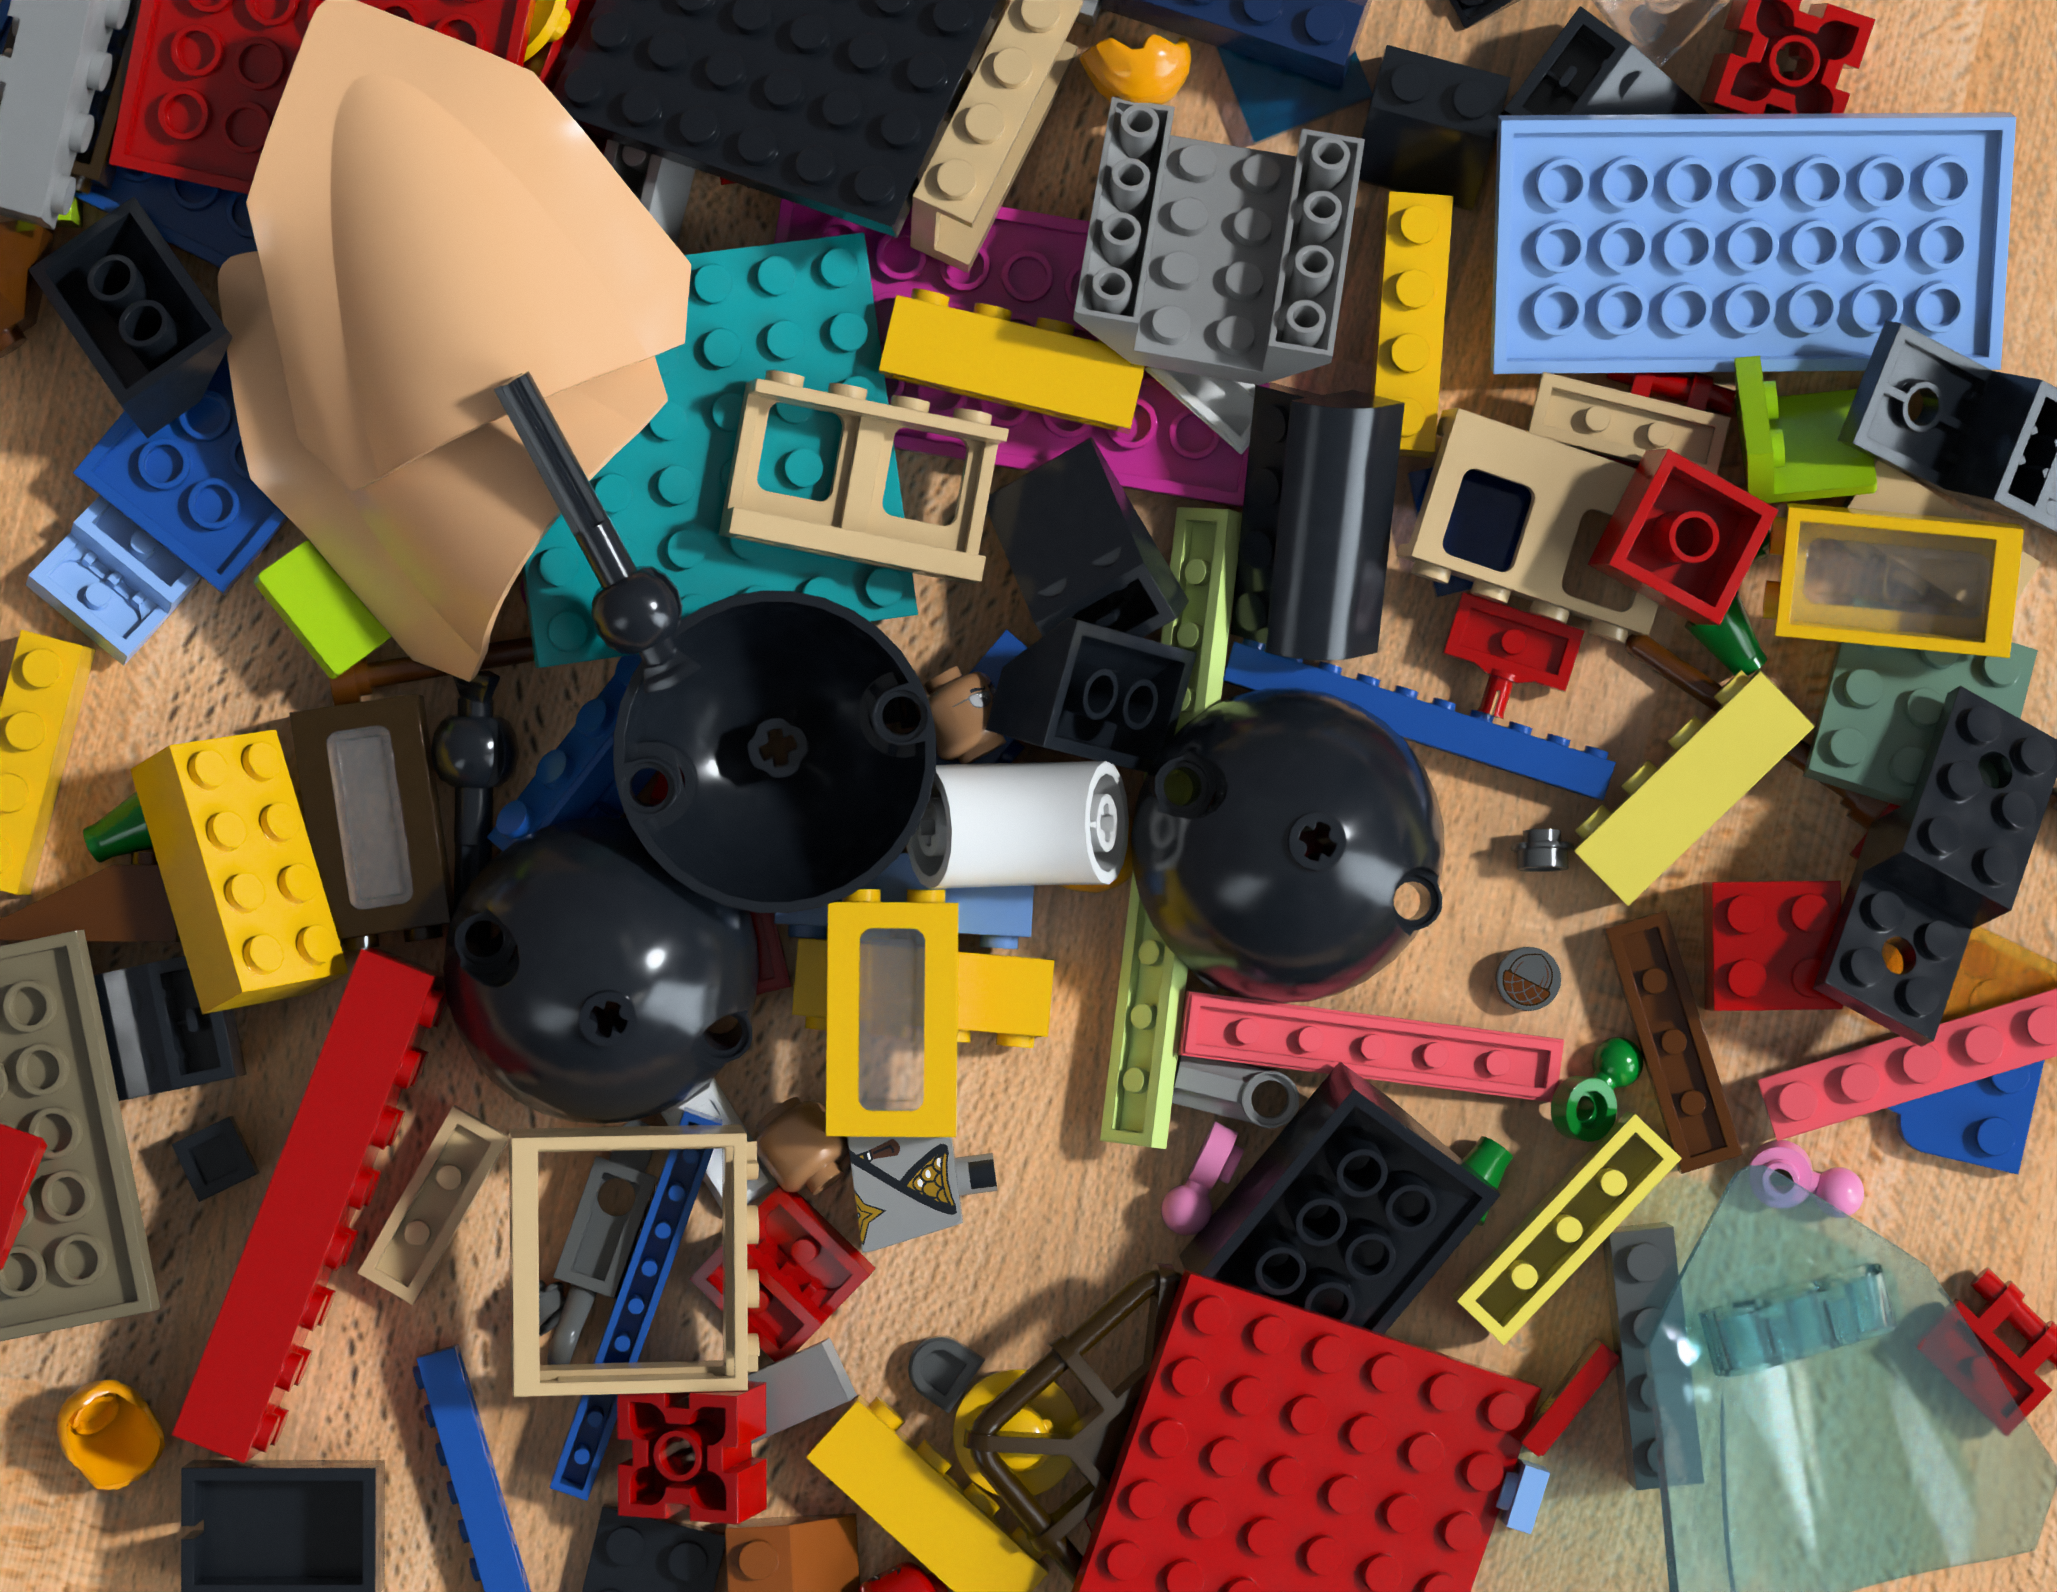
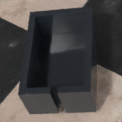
(283, 1526)

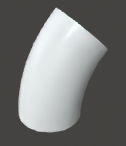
(1022, 825)

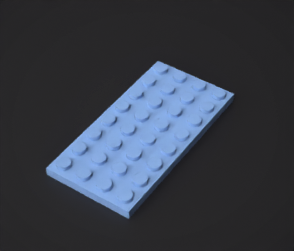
(1746, 239)

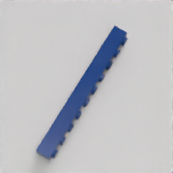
(1432, 724)
(634, 1308)
(472, 1471)

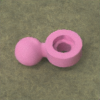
(1835, 1185)
(1187, 1206)

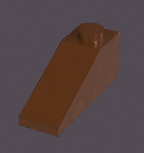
(109, 905)

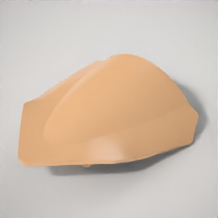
(438, 235)
(447, 531)

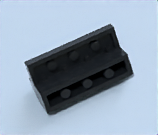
(1316, 522)

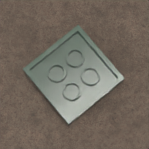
(1886, 708)

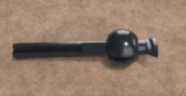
(635, 605)
(474, 756)

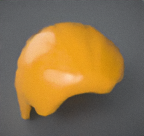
(1140, 74)
(109, 1433)

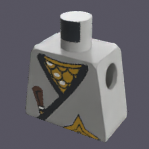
(912, 1186)

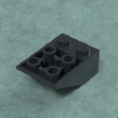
(1597, 74)
(1083, 547)
(159, 1033)

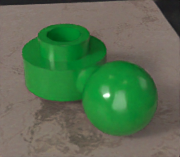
(1616, 1065)

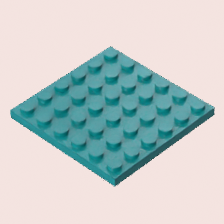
(748, 312)

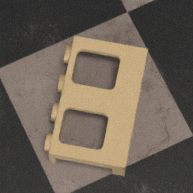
(993, 130)
(1562, 488)
(852, 517)

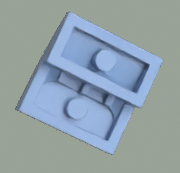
(112, 580)

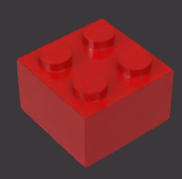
(1683, 537)
(1767, 943)

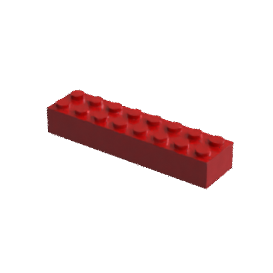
(310, 1206)

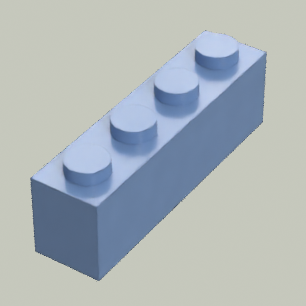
(993, 912)

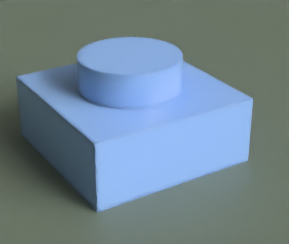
(1522, 1495)

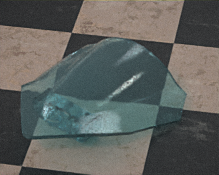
(1828, 1409)

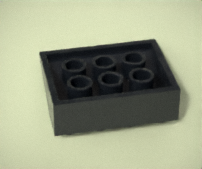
(1344, 1209)

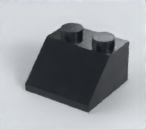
(1431, 126)

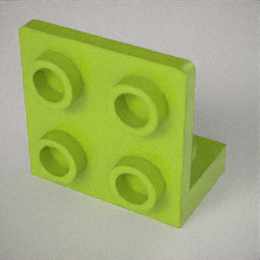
(1793, 441)
(321, 609)

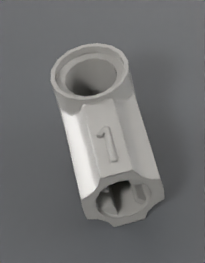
(1227, 1089)

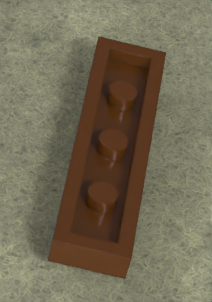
(1673, 1041)

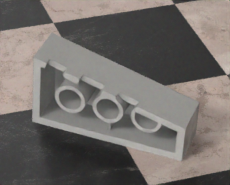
(47, 100)

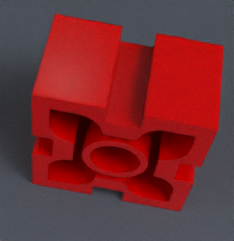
(1818, 41)
(713, 1475)

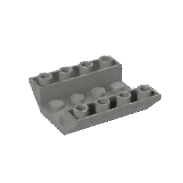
(1217, 249)

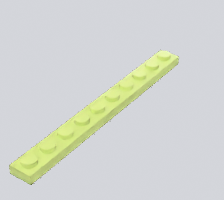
(1151, 974)

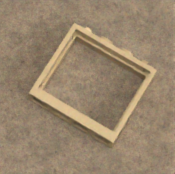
(739, 1283)

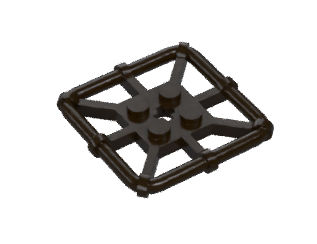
(1094, 1439)

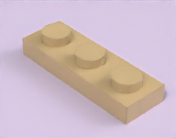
(1624, 423)
(433, 1205)

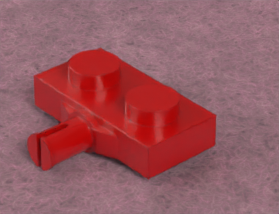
(1511, 648)

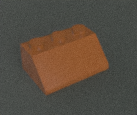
(793, 1554)

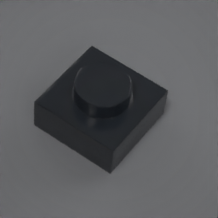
(215, 1158)

